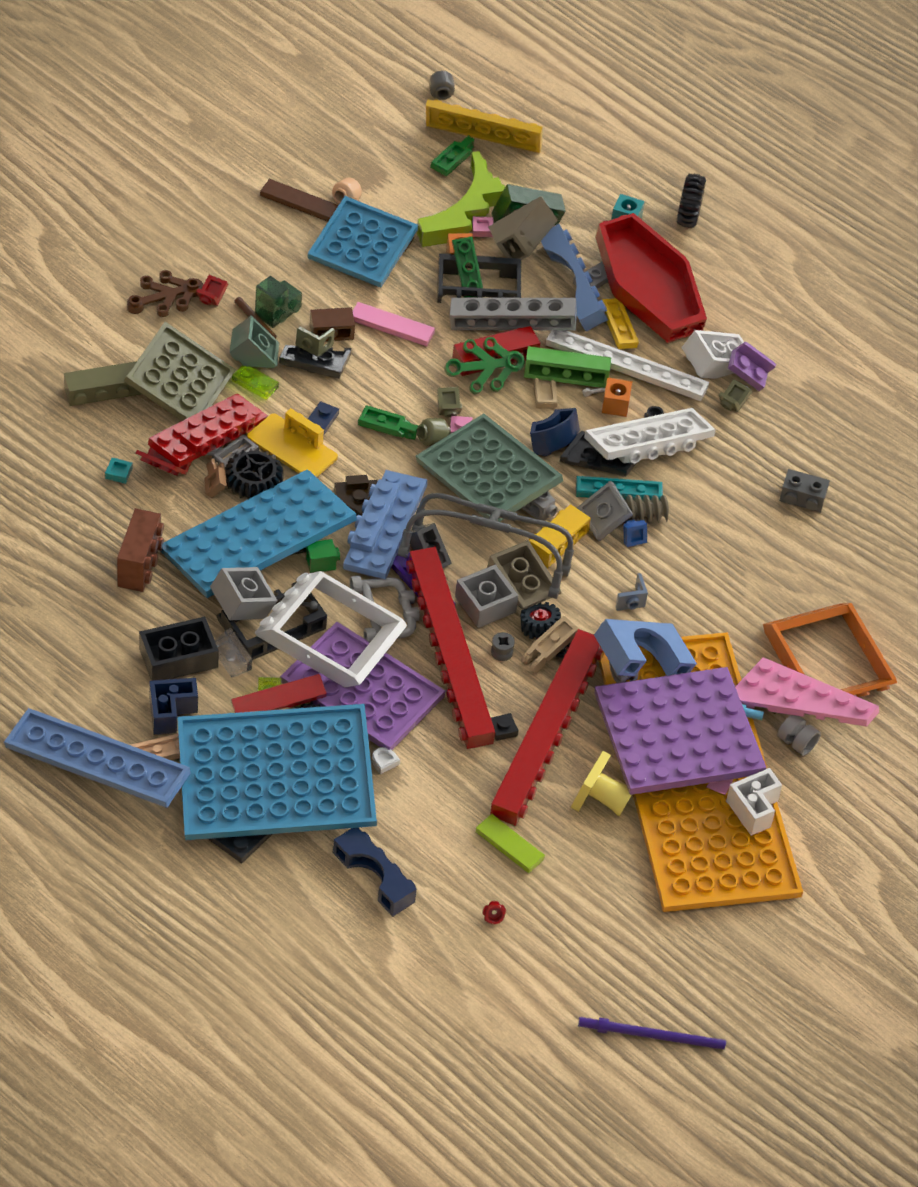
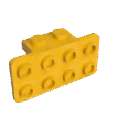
(294, 442)

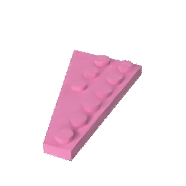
(798, 694)

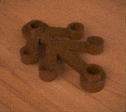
(188, 287)

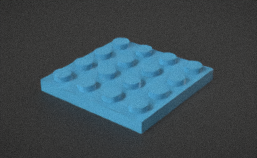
(362, 241)

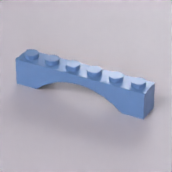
(589, 309)

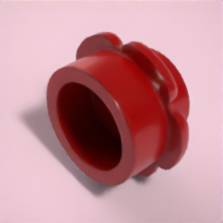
(494, 918)

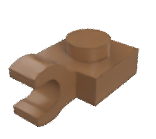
(216, 478)

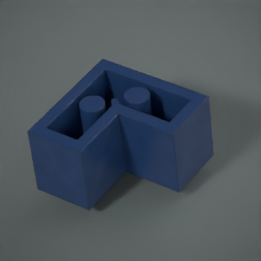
(168, 700)

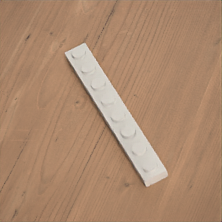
(631, 364)

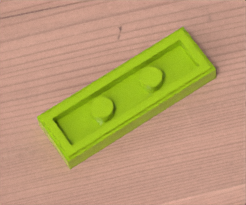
(510, 843)

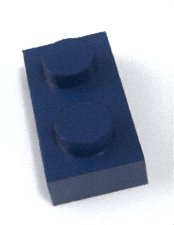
(324, 415)

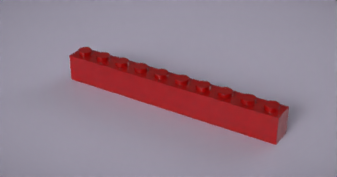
(451, 648)
(546, 728)

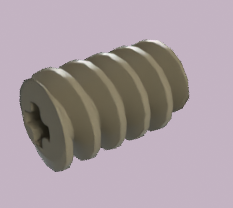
(648, 508)

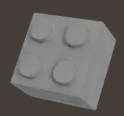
(243, 593)
(486, 596)

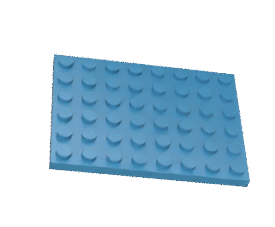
(276, 772)

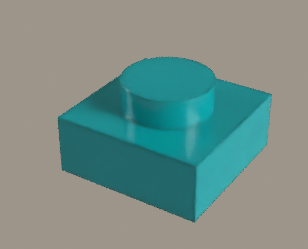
(118, 470)

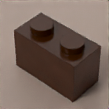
(337, 318)

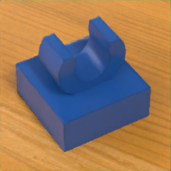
(635, 532)

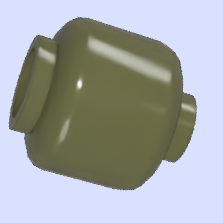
(433, 430)

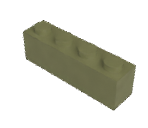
(98, 384)

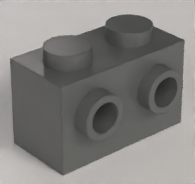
(806, 493)

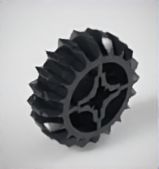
(691, 200)
(253, 473)

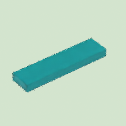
(587, 486)

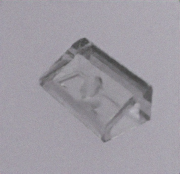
(233, 654)

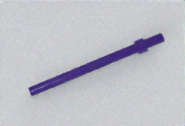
(603, 1025)

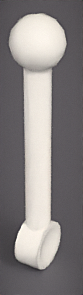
(587, 392)

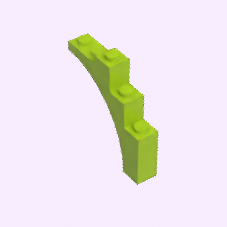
(458, 218)

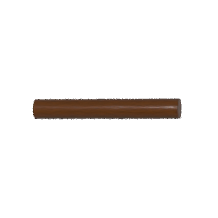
(249, 312)

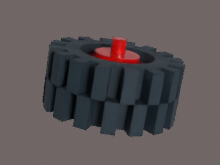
(538, 619)

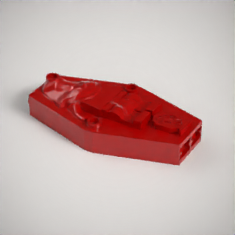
(650, 277)

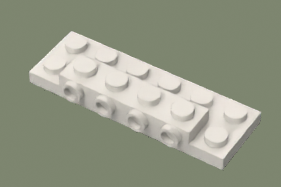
(650, 436)

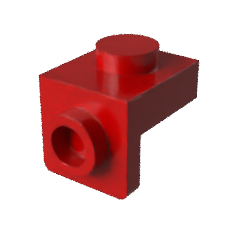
(212, 290)

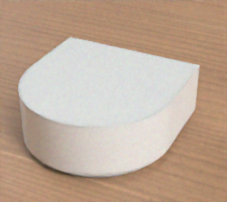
(384, 759)

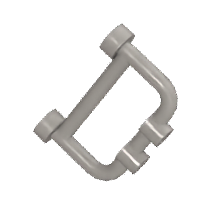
(405, 598)

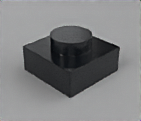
(504, 727)

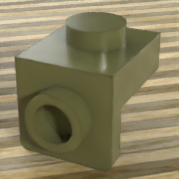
(735, 396)
(449, 401)

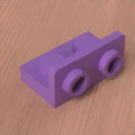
(750, 365)

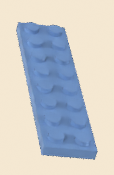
(97, 757)

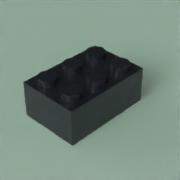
(178, 649)

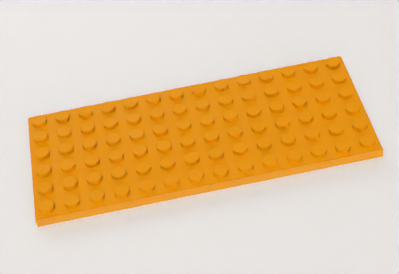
(692, 834)

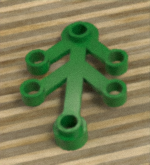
(488, 363)

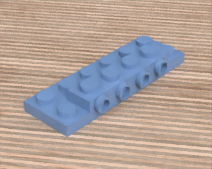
(382, 523)

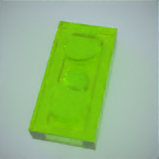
(255, 381)

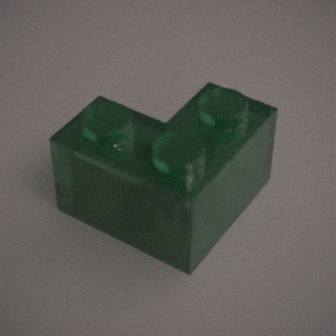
(276, 301)

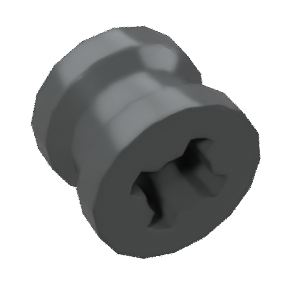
(505, 651)

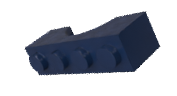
(357, 850)

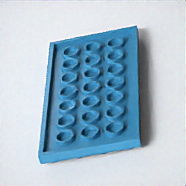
(259, 530)

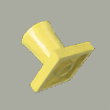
(603, 788)

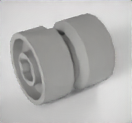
(796, 732)

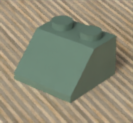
(254, 345)

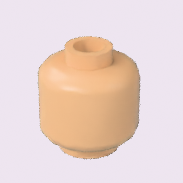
(346, 187)

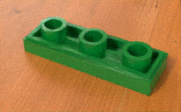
(466, 255)

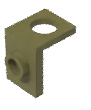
(314, 343)

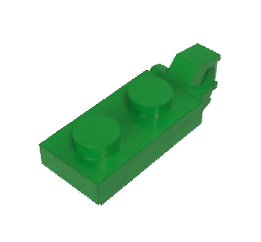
(453, 156)
(387, 423)

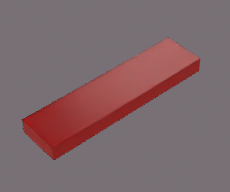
(282, 696)

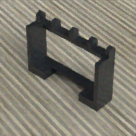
(507, 269)
(257, 647)

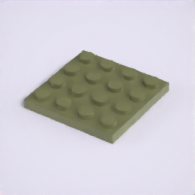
(179, 373)

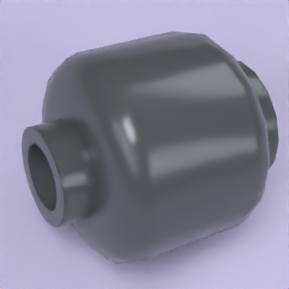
(441, 85)

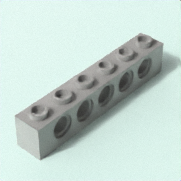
(513, 313)

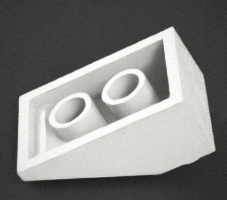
(711, 352)

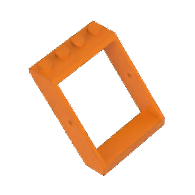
(860, 632)

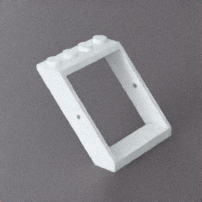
(391, 628)

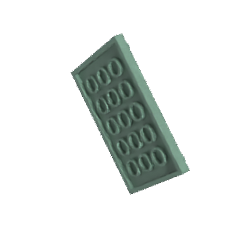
(489, 466)

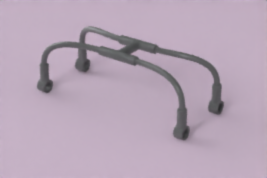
(495, 513)

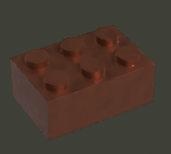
(139, 550)

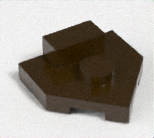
(354, 491)

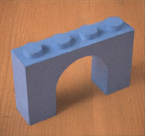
(621, 641)

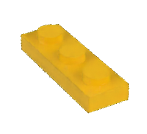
(620, 325)

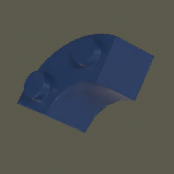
(554, 431)

